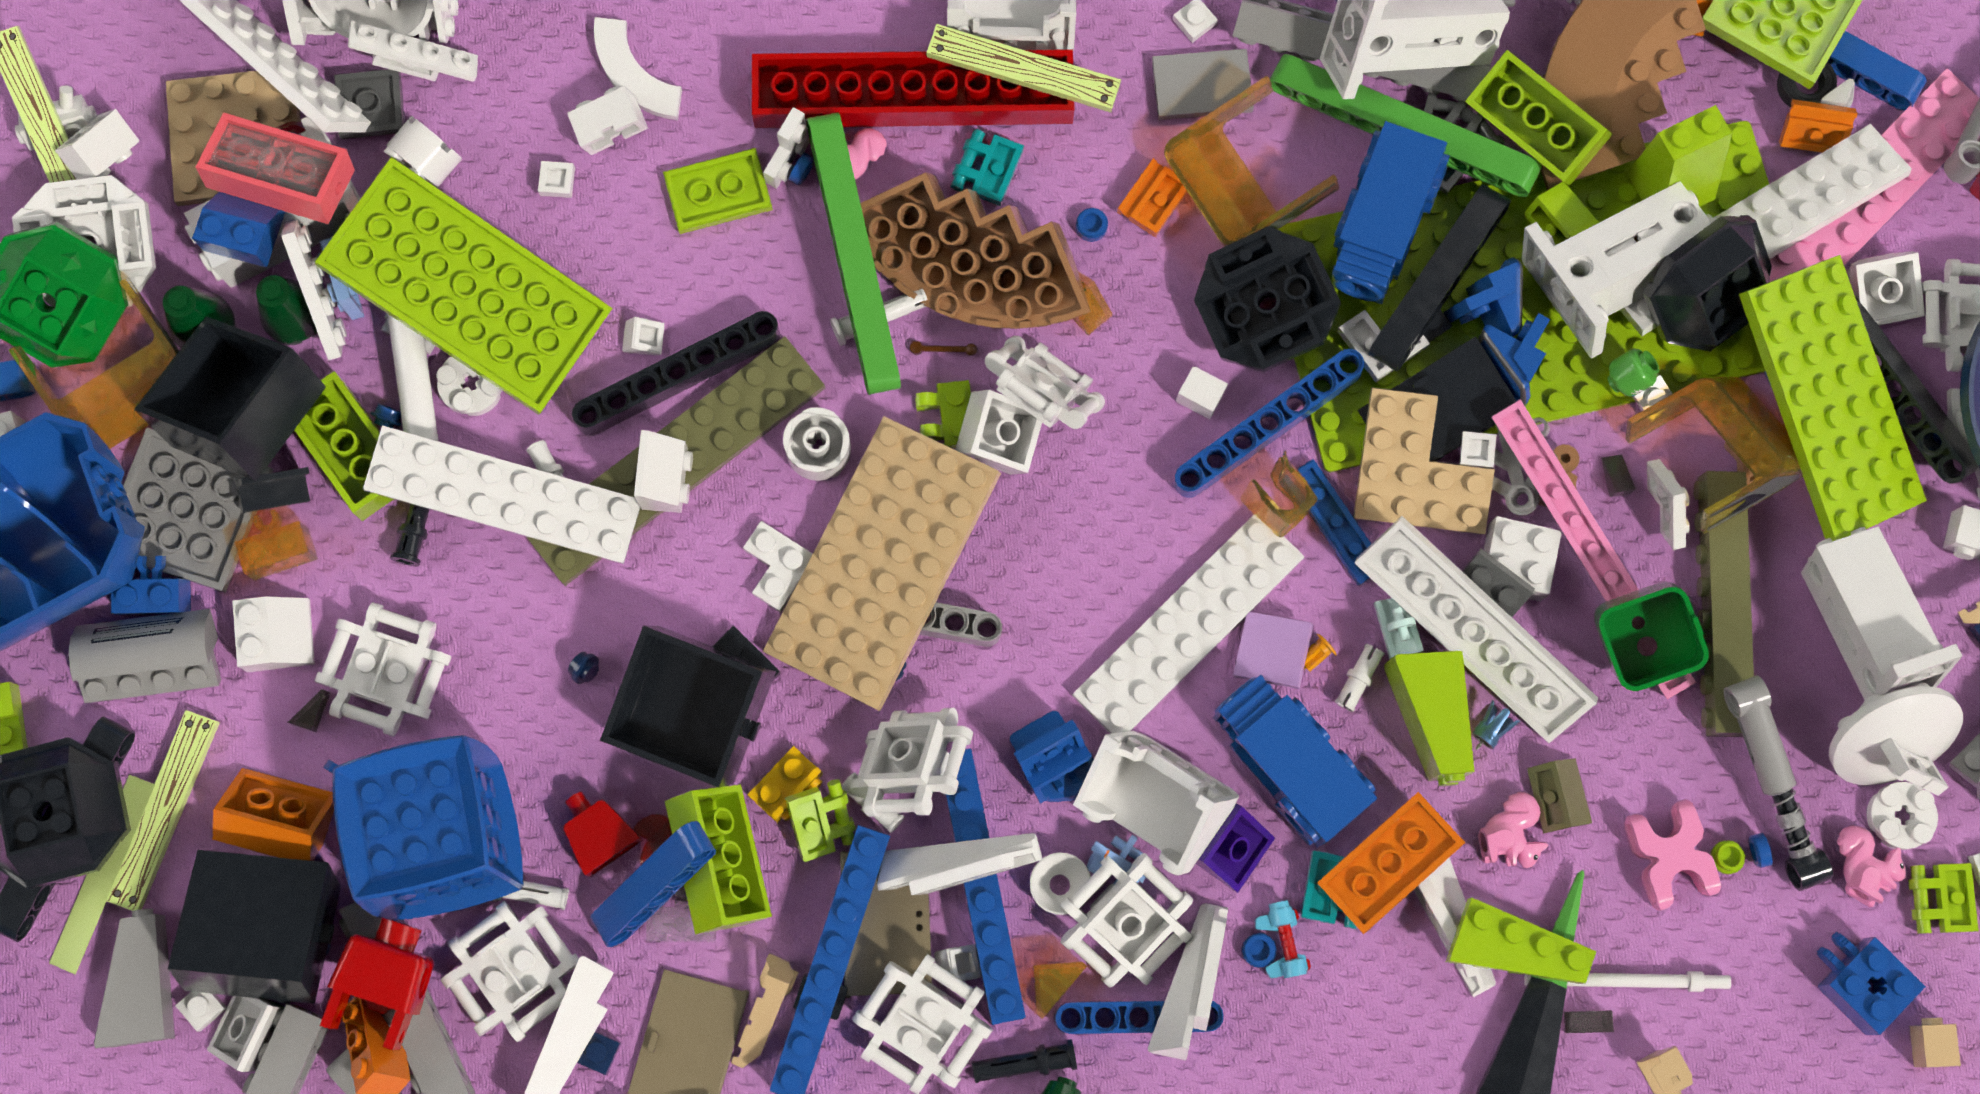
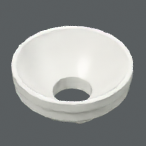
(1046, 869)

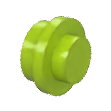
(1728, 857)

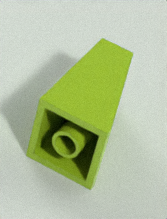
(1686, 153)
(1436, 712)

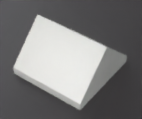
(244, 1031)

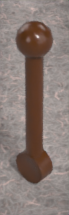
(917, 348)

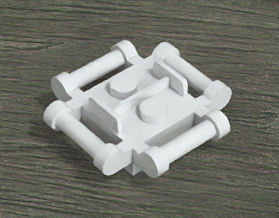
(1957, 312)
(1043, 384)
(383, 669)
(911, 758)
(1127, 921)
(510, 971)
(922, 1023)

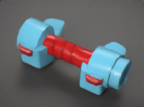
(1282, 919)

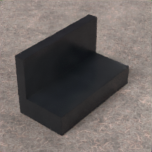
(273, 490)

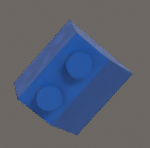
(238, 229)

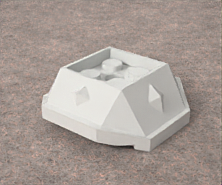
(97, 210)

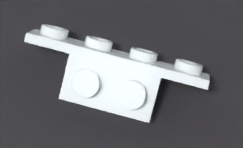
(411, 54)

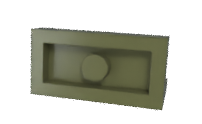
(1559, 795)

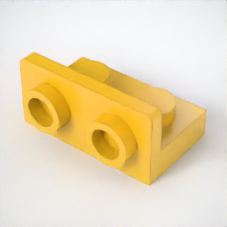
(788, 777)

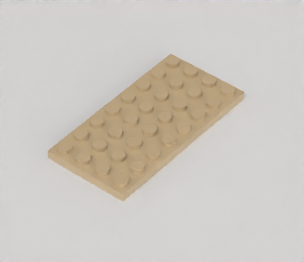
(882, 563)

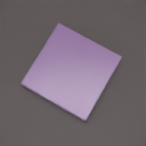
(1273, 649)

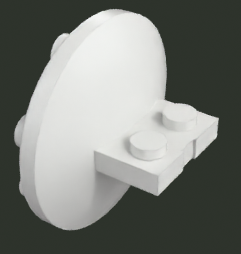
(1897, 738)

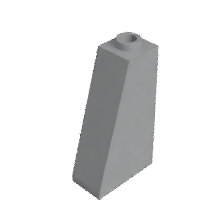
(138, 985)

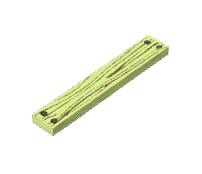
(1023, 68)
(33, 103)
(163, 810)

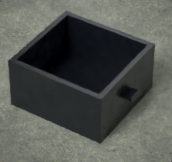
(231, 398)
(688, 706)
(255, 926)

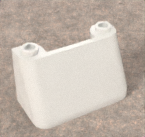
(1017, 22)
(1155, 797)

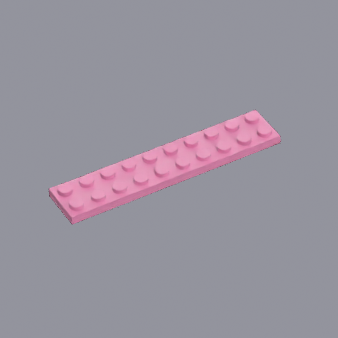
(1925, 140)

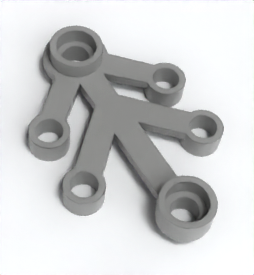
(1518, 485)

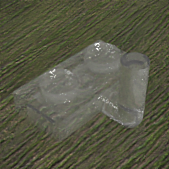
(675, 923)

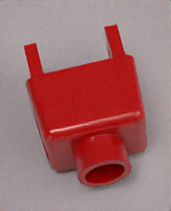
(384, 974)

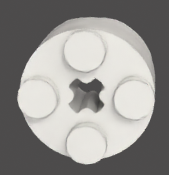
(422, 152)
(802, 434)

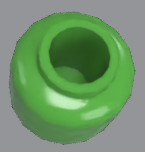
(1633, 372)

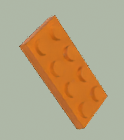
(1391, 863)

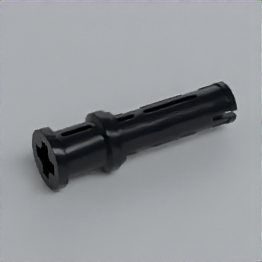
(411, 536)
(1043, 1060)

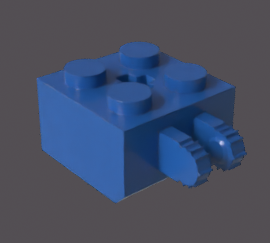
(1848, 983)

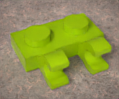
(952, 402)

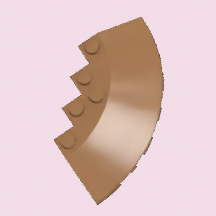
(1612, 65)
(972, 262)

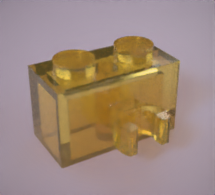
(275, 547)

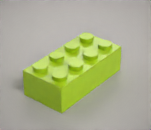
(1538, 117)
(343, 444)
(731, 884)

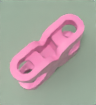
(1672, 855)

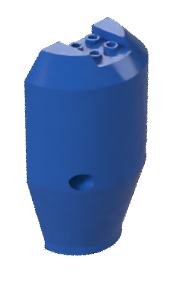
(61, 524)

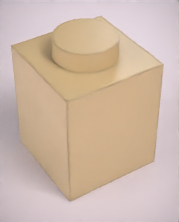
(1934, 1044)

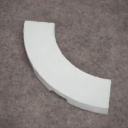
(623, 70)

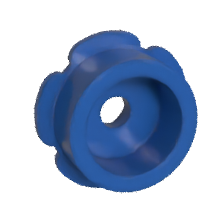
(386, 416)

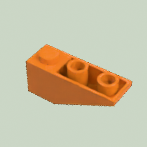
(373, 1066)

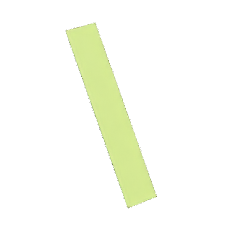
(99, 884)

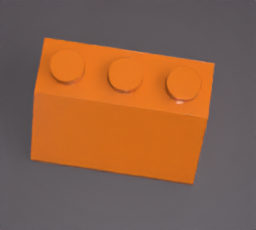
(273, 816)

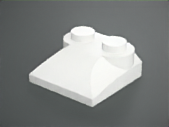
(1889, 286)

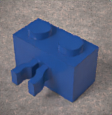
(152, 593)

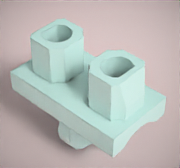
(1397, 628)

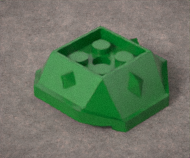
(79, 278)

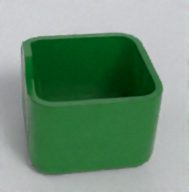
(1667, 620)

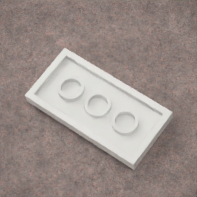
(330, 330)

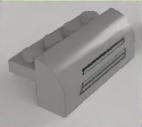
(144, 656)

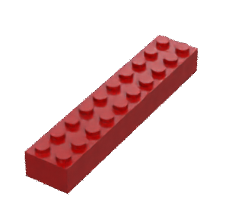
(896, 91)

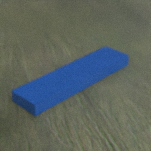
(1336, 521)

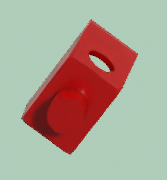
(597, 833)

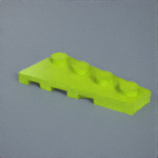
(1510, 944)

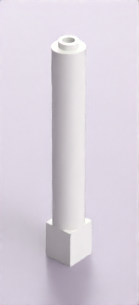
(412, 380)

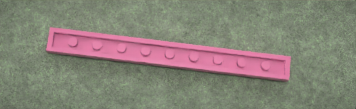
(1574, 519)

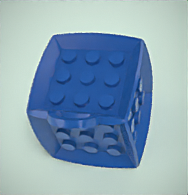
(426, 828)

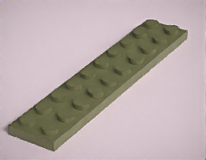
(714, 431)

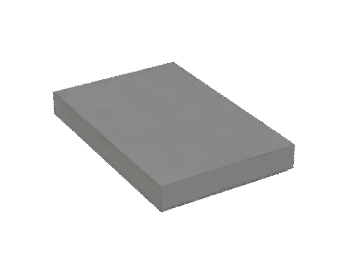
(1199, 82)

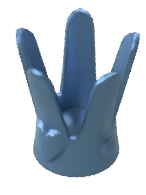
(1490, 729)

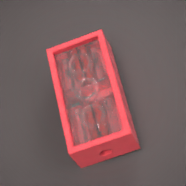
(275, 168)

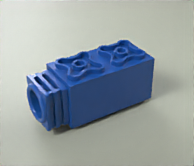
(1382, 216)
(1294, 761)

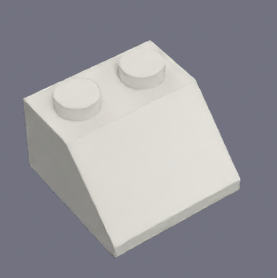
(662, 473)
(273, 633)

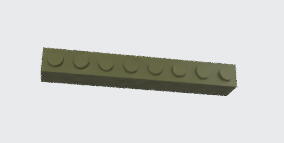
(1725, 601)

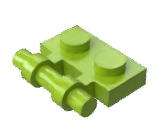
(810, 821)
(1953, 894)

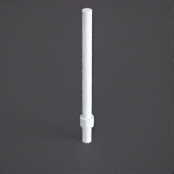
(1694, 981)

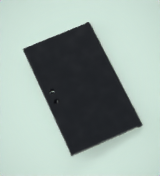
(1467, 395)

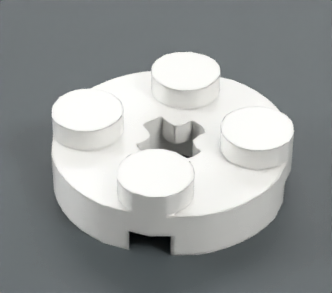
(461, 400)
(1918, 804)

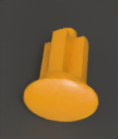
(1318, 652)

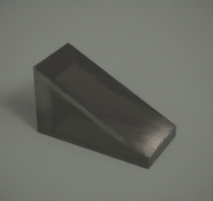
(1617, 476)
(312, 712)
(1588, 1021)

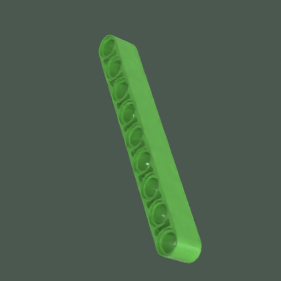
(1370, 109)
(853, 253)

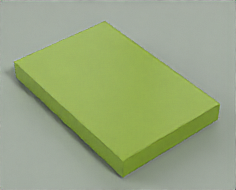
(717, 191)

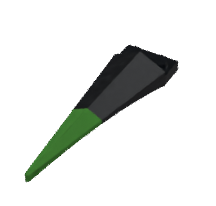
(1530, 1043)

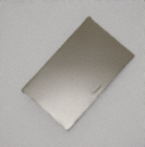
(888, 935)
(695, 1038)

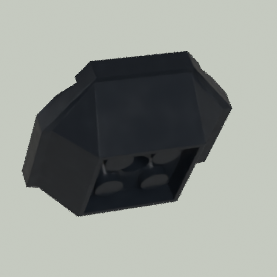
(1259, 268)
(1700, 283)
(85, 819)

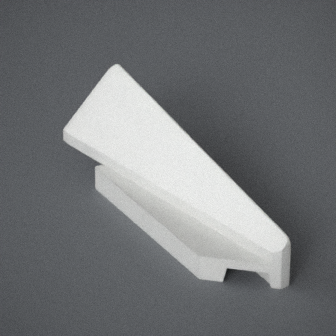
(951, 864)
(1444, 905)
(1192, 986)
(572, 1027)

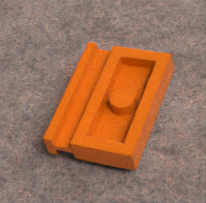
(1816, 125)
(1153, 198)

